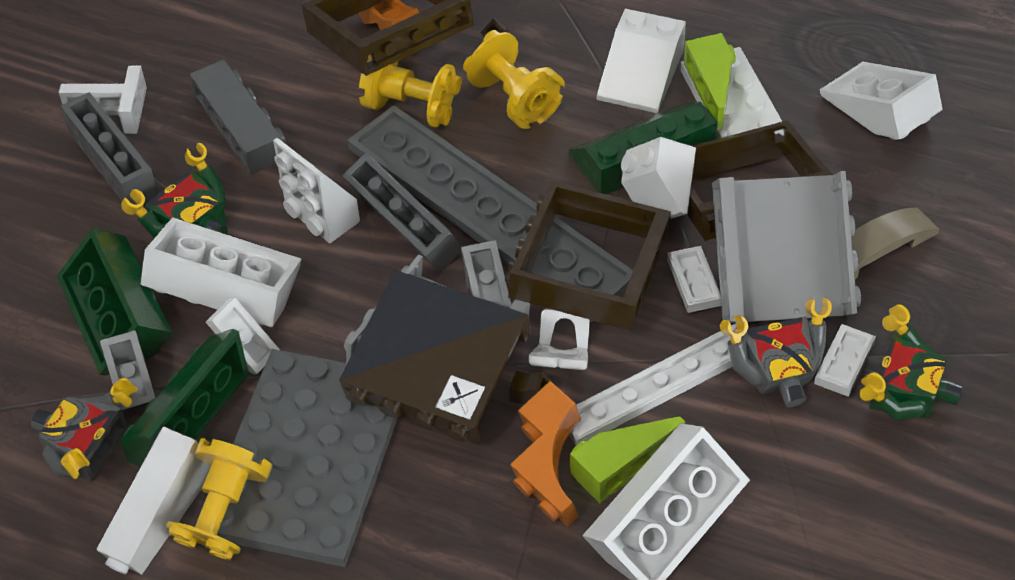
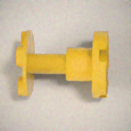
(400, 85)
(531, 94)
(224, 484)

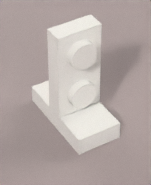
(115, 99)

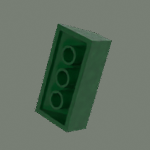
(602, 157)
(108, 295)
(191, 395)

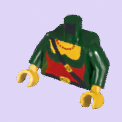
(192, 198)
(909, 374)

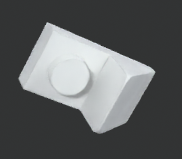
(254, 340)

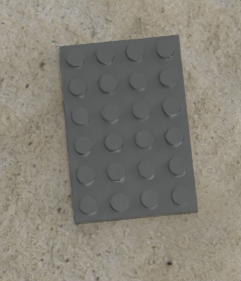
(321, 460)

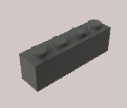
(237, 115)
(108, 148)
(403, 212)

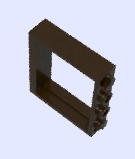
(391, 43)
(744, 150)
(598, 210)

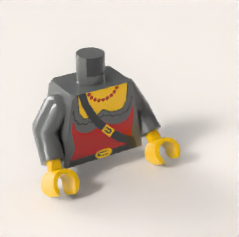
(781, 353)
(83, 431)

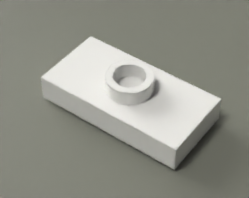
(694, 279)
(844, 360)

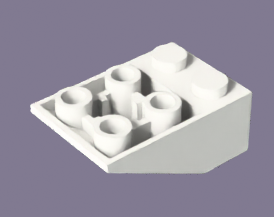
(314, 196)

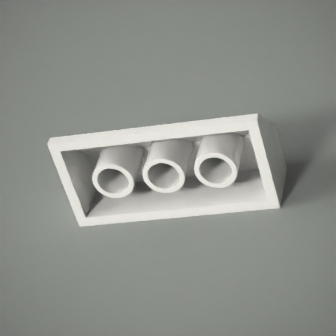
(214, 267)
(667, 505)

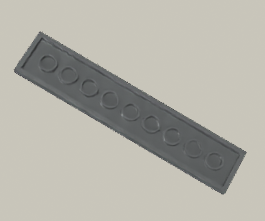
(482, 202)

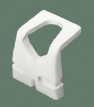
(548, 356)

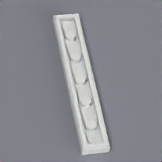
(652, 386)

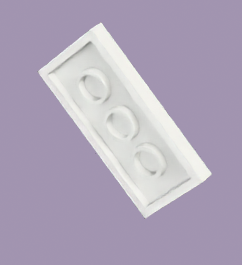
(747, 101)

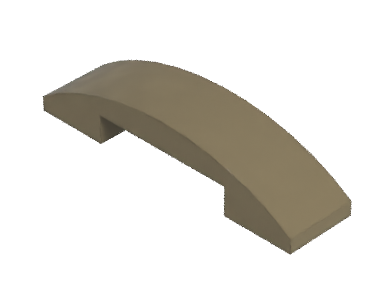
(889, 233)

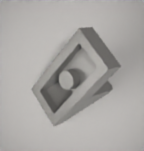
(485, 273)
(127, 361)

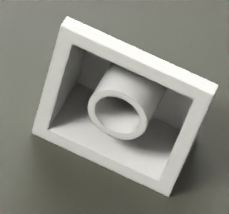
(659, 174)

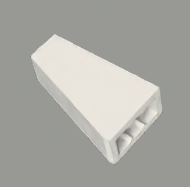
(158, 494)

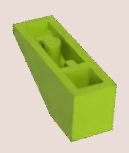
(710, 69)
(617, 455)

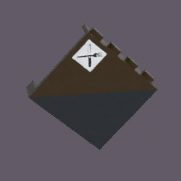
(433, 355)

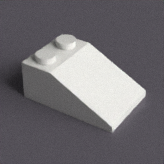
(642, 60)
(885, 98)

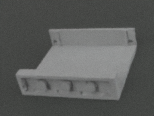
(785, 245)

